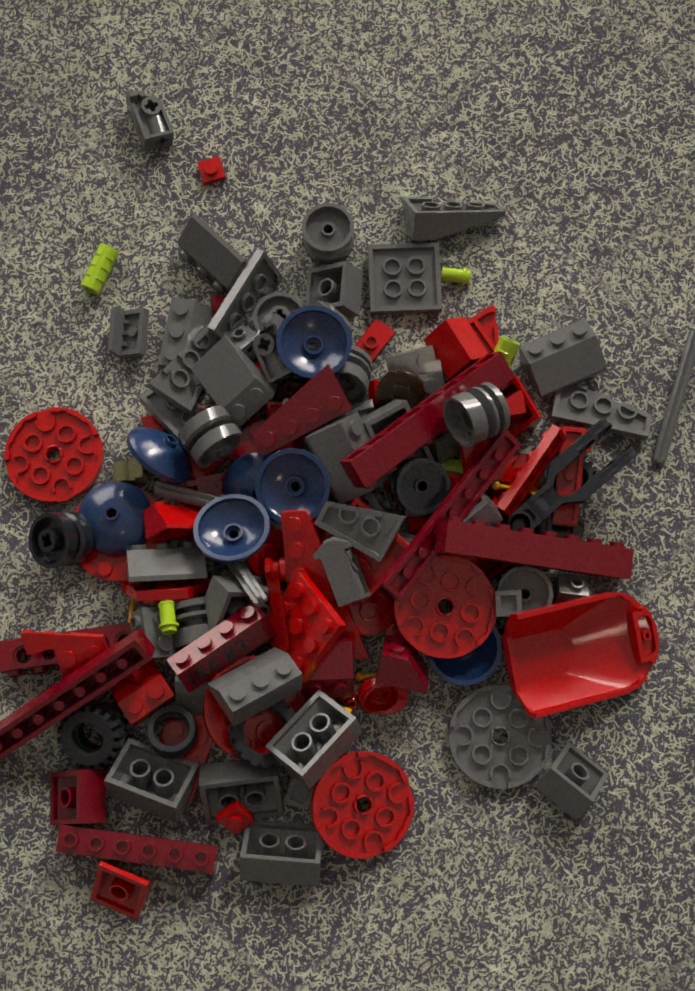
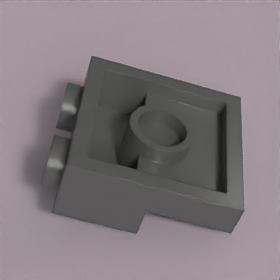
(414, 361)

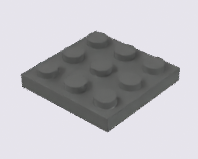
(404, 278)

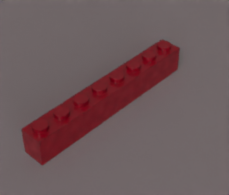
(419, 424)
(532, 549)
(74, 691)

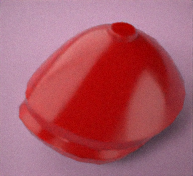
(381, 698)

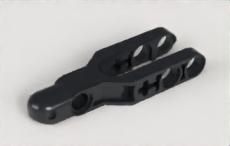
(547, 500)

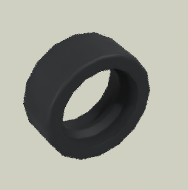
(163, 715)

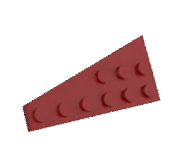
(300, 545)

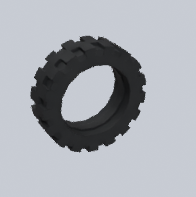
(242, 750)

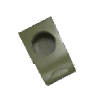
(131, 472)

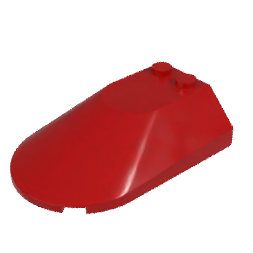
(579, 652)

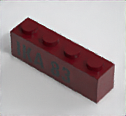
(221, 646)

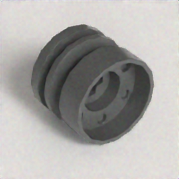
(356, 375)
(476, 414)
(193, 616)

